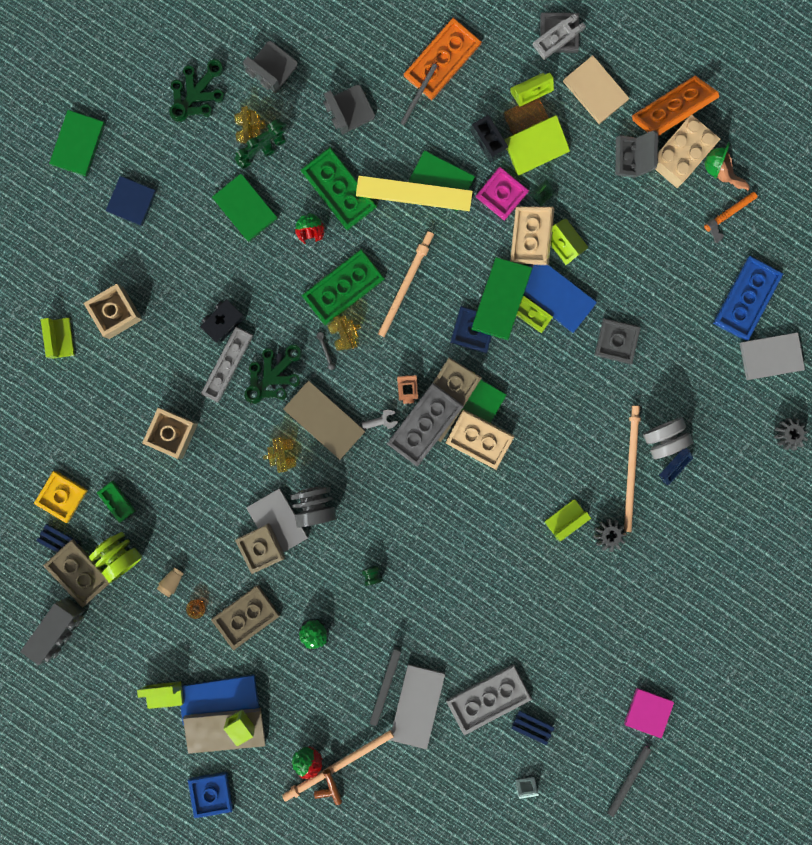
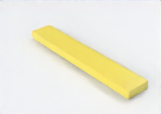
(414, 193)

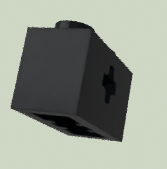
(489, 138)
(230, 315)

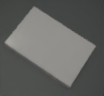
(772, 356)
(278, 513)

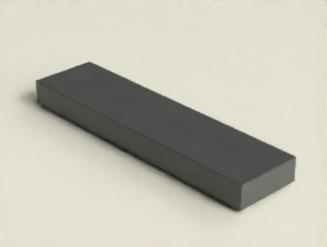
(385, 685)

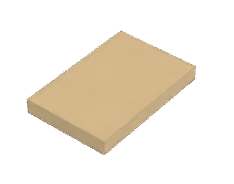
(596, 89)
(532, 235)
(479, 439)

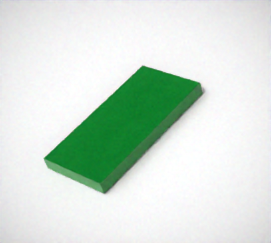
(337, 188)
(343, 287)
(502, 298)

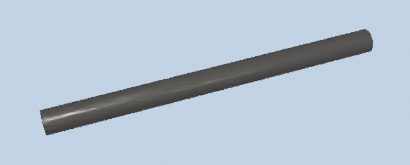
(418, 95)

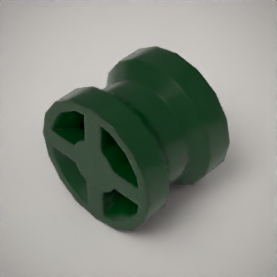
(372, 575)

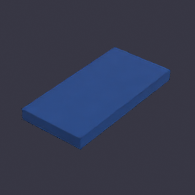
(558, 296)
(748, 298)
(220, 696)

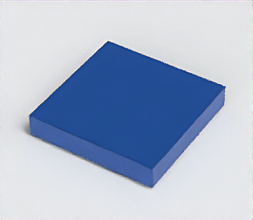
(210, 794)

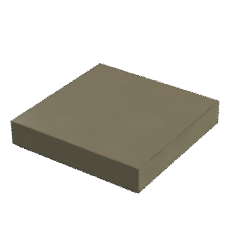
(260, 548)

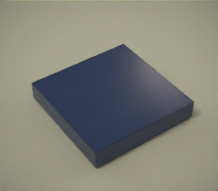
(131, 201)
(465, 336)

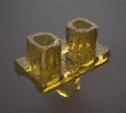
(251, 124)
(347, 331)
(281, 462)

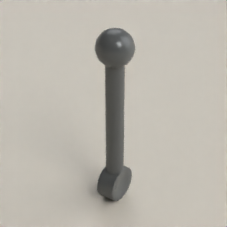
(320, 336)

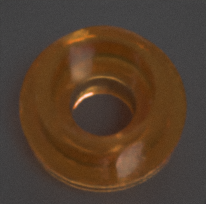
(191, 613)

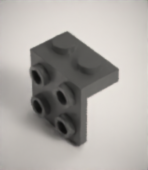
(270, 66)
(349, 109)
(636, 155)

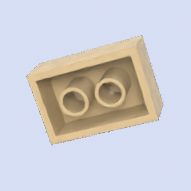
(685, 151)

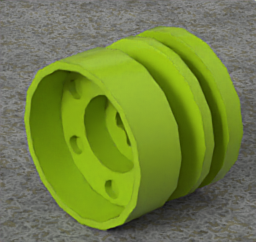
(115, 557)

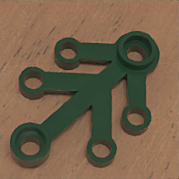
(194, 93)
(275, 128)
(271, 377)

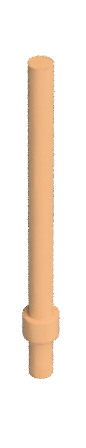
(422, 251)

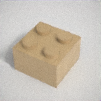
(112, 311)
(170, 433)

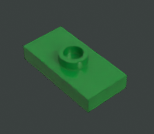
(116, 501)

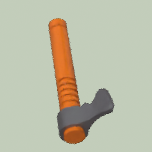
(712, 225)

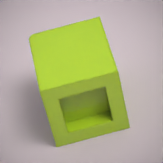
(239, 728)

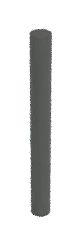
(629, 781)

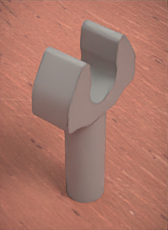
(380, 421)

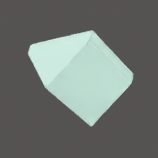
(526, 787)

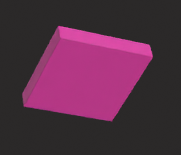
(502, 193)
(649, 713)

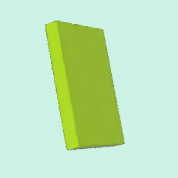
(537, 145)

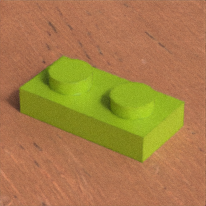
(533, 315)

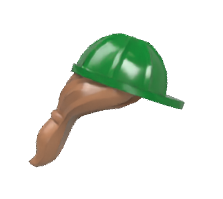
(719, 164)

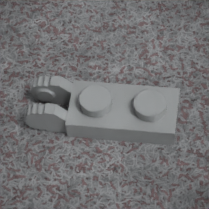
(557, 36)

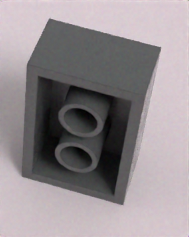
(53, 631)

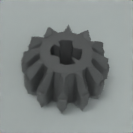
(787, 439)
(605, 530)

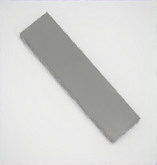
(227, 364)

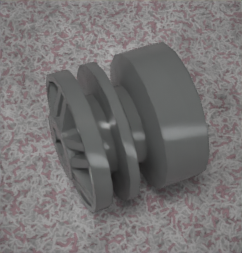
(313, 507)

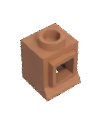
(407, 380)

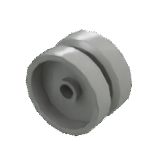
(669, 440)

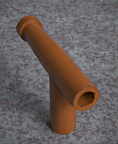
(332, 791)

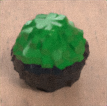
(313, 633)

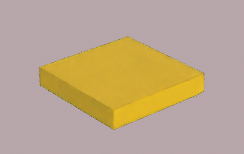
(60, 496)

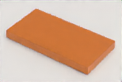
(449, 52)
(675, 106)

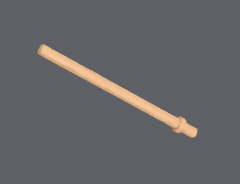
(631, 468)
(296, 790)

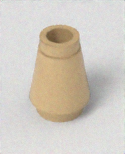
(170, 582)

